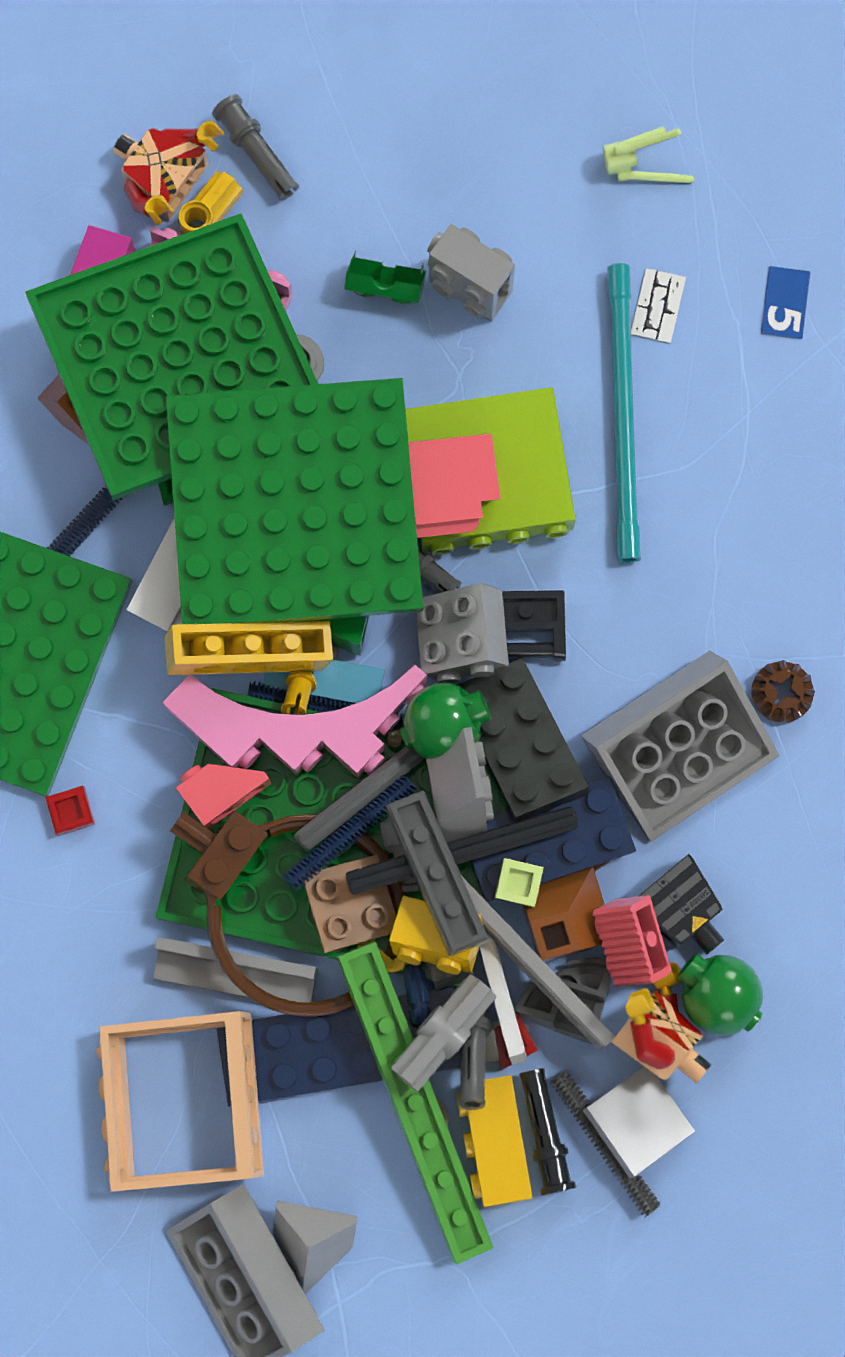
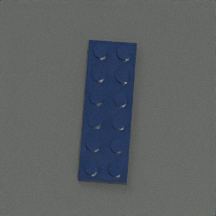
(318, 1052)

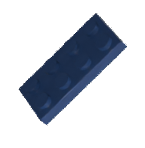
(597, 839)

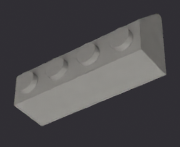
(244, 1278)

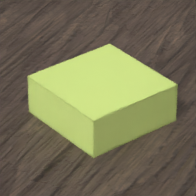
(518, 882)

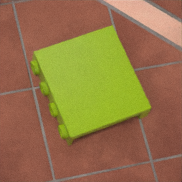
(527, 459)

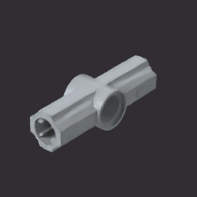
(443, 1032)

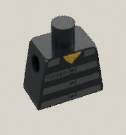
(685, 906)

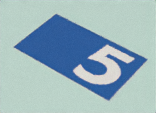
(785, 302)

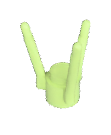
(622, 156)

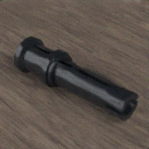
(550, 1151)

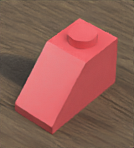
(219, 790)

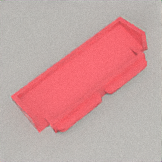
(451, 482)

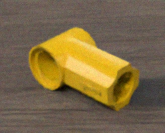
(211, 203)

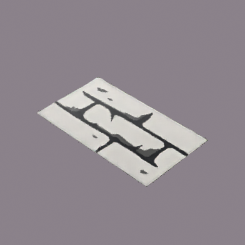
(658, 305)

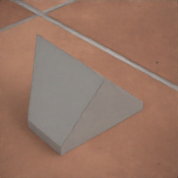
(312, 1239)

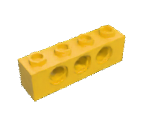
(248, 648)

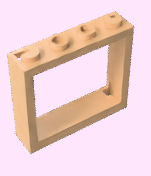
(243, 1090)

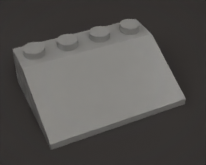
(681, 744)

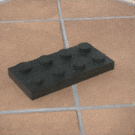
(525, 744)

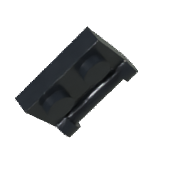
(536, 613)

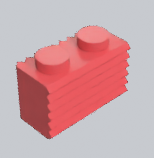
(632, 941)

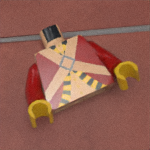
(164, 167)
(660, 1034)

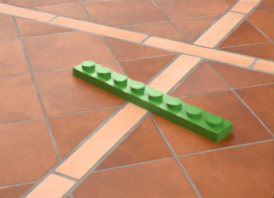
(416, 1111)

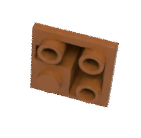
(563, 916)

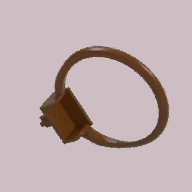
(218, 867)

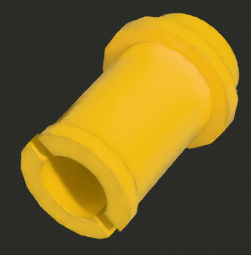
(300, 686)

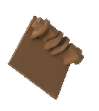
(345, 917)

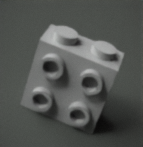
(470, 271)
(462, 633)

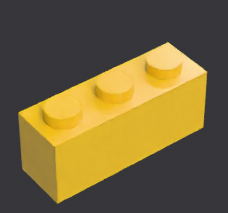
(497, 1146)

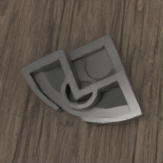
(586, 979)

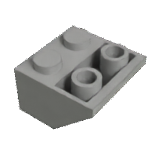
(461, 788)

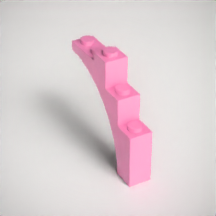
(296, 740)

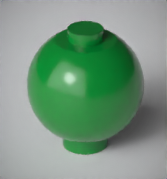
(438, 716)
(721, 994)

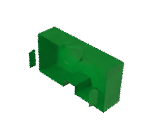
(372, 278)

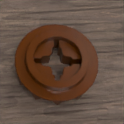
(765, 695)

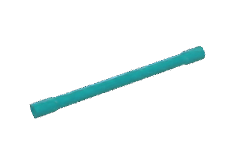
(627, 529)

